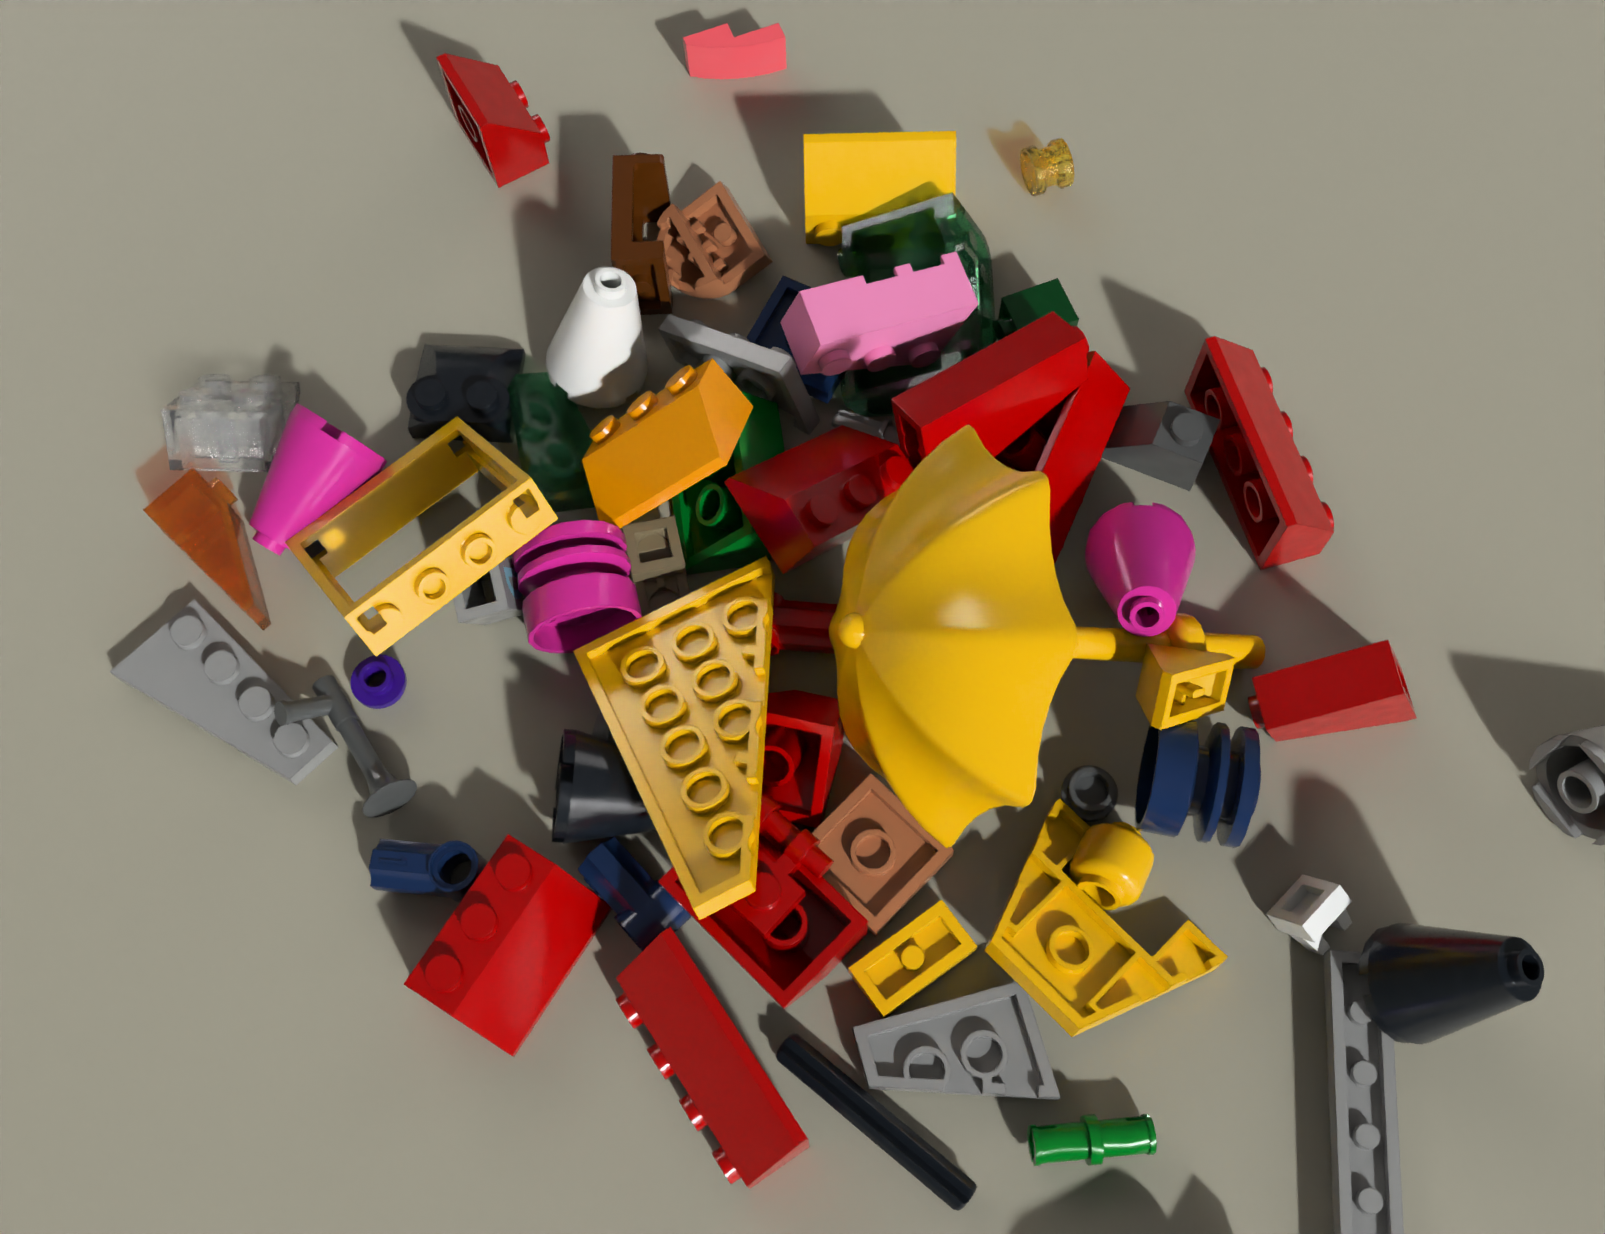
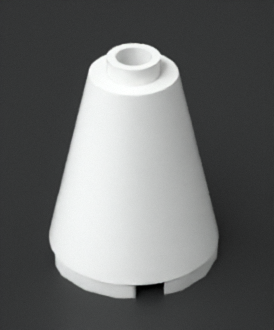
(600, 342)

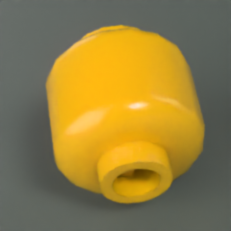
(1112, 864)

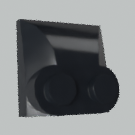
(466, 385)

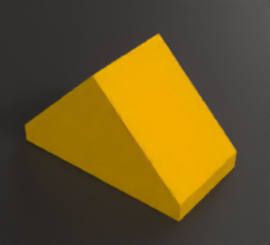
(1182, 684)

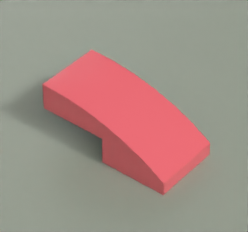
(722, 56)

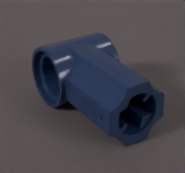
(423, 867)
(637, 900)

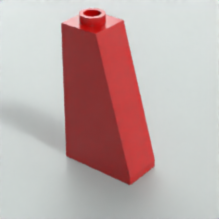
(994, 390)

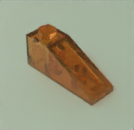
(214, 537)

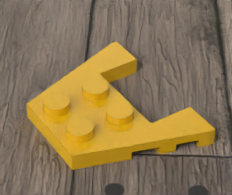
(1072, 951)

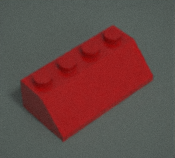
(1070, 443)
(1257, 456)
(711, 1061)

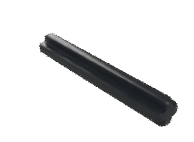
(876, 1122)

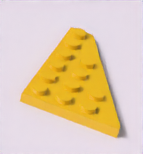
(690, 723)

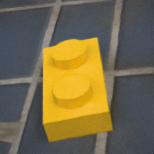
(912, 959)

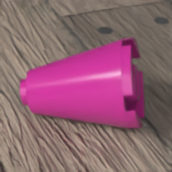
(308, 477)
(1141, 564)

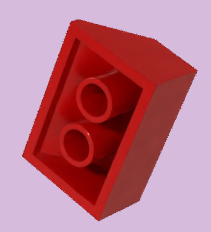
(818, 492)
(509, 945)
(800, 947)

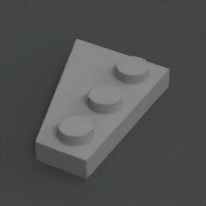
(754, 368)
(961, 1046)

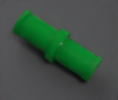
(1091, 1139)

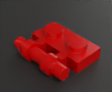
(775, 889)

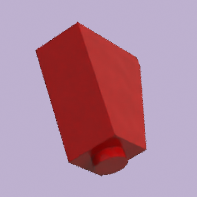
(1332, 694)

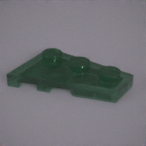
(551, 440)

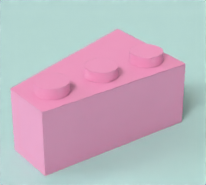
(879, 322)

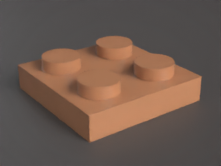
(878, 853)

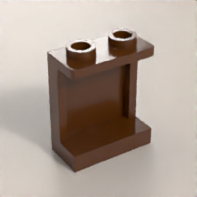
(640, 198)

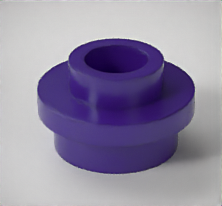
(388, 692)

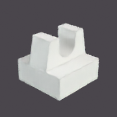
(1309, 910)

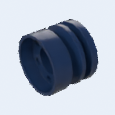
(1210, 781)

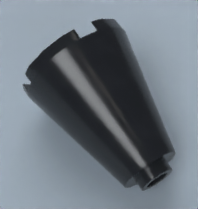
(595, 792)
(1444, 979)

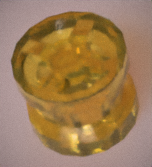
(1047, 166)

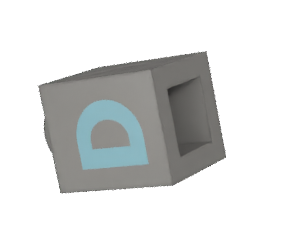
(491, 597)

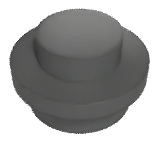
(1090, 792)

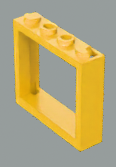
(444, 567)

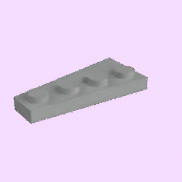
(218, 687)

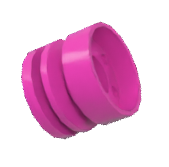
(575, 584)

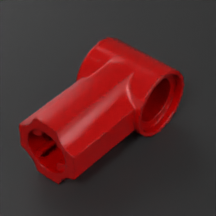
(801, 626)

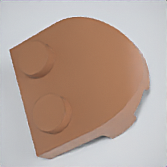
(710, 245)

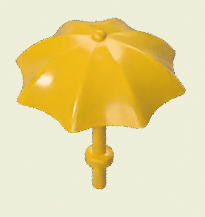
(962, 634)

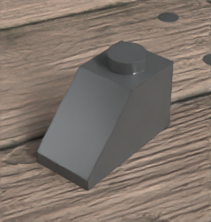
(1162, 441)

